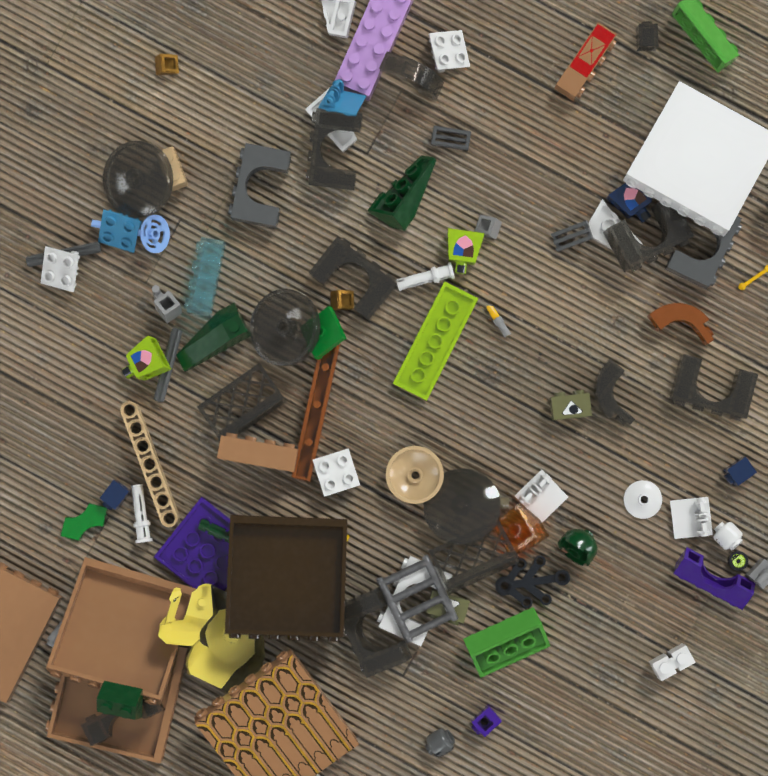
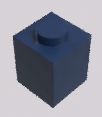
(739, 471)
(115, 495)

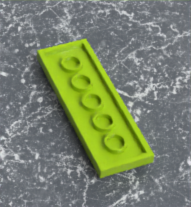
(435, 341)

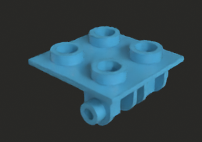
(342, 101)
(119, 230)

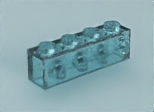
(205, 277)

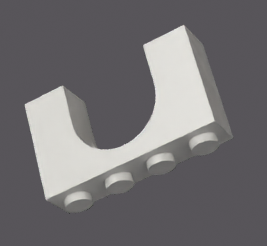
(386, 618)

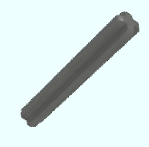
(84, 249)
(170, 355)

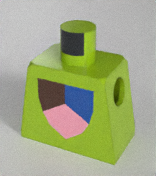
(463, 248)
(146, 360)

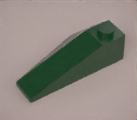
(401, 202)
(217, 335)

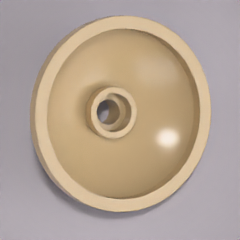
(400, 472)

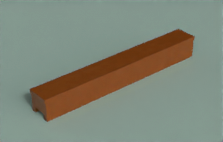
(315, 414)

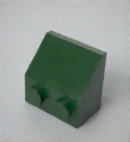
(120, 700)

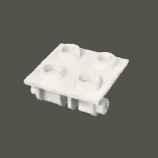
(449, 50)
(60, 268)
(336, 472)
(541, 495)
(691, 517)

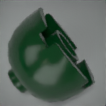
(579, 545)

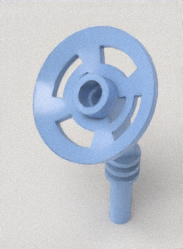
(150, 233)

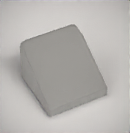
(489, 226)

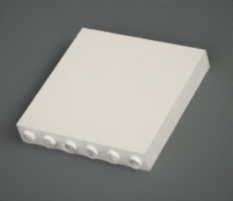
(700, 159)

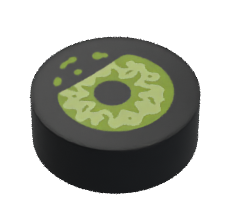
(738, 560)

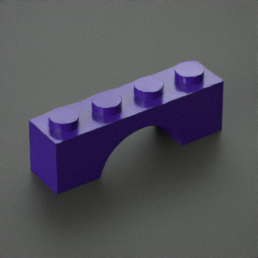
(734, 590)

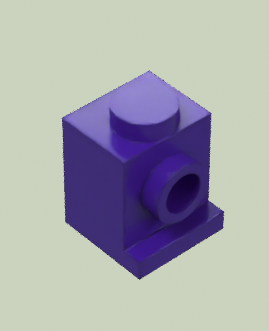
(493, 721)

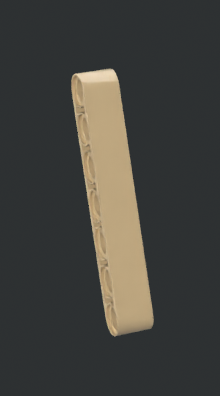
(142, 457)

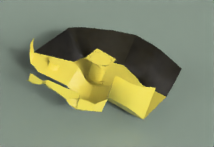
(213, 654)

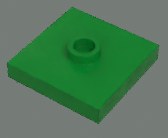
(330, 333)

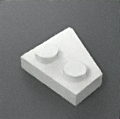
(338, 16)

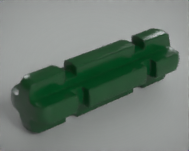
(214, 530)

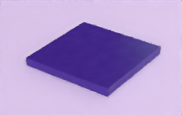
(196, 554)

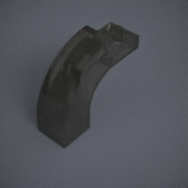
(413, 72)
(604, 395)

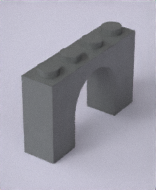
(253, 160)
(703, 271)

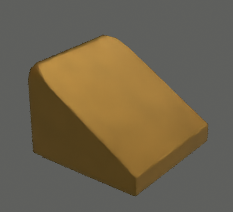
(166, 64)
(342, 299)

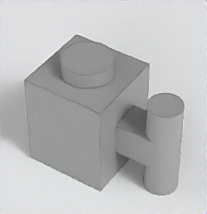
(166, 304)
(759, 573)

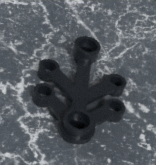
(528, 582)

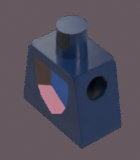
(630, 202)

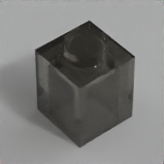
(647, 36)

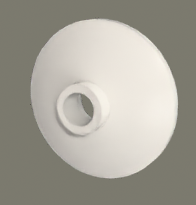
(633, 502)

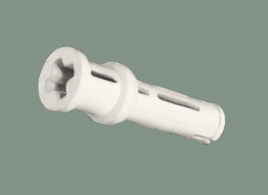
(434, 275)
(141, 524)

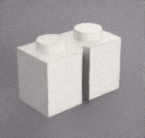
(665, 667)

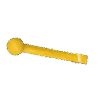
(742, 286)

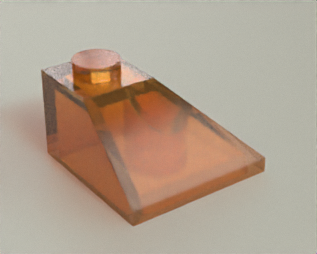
(522, 528)

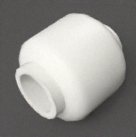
(728, 536)

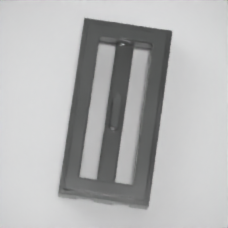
(450, 145)
(557, 241)

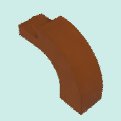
(682, 313)

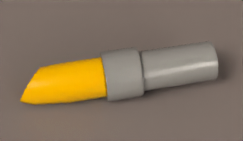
(498, 321)

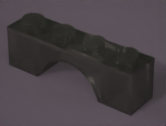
(100, 727)

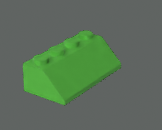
(705, 34)
(507, 642)

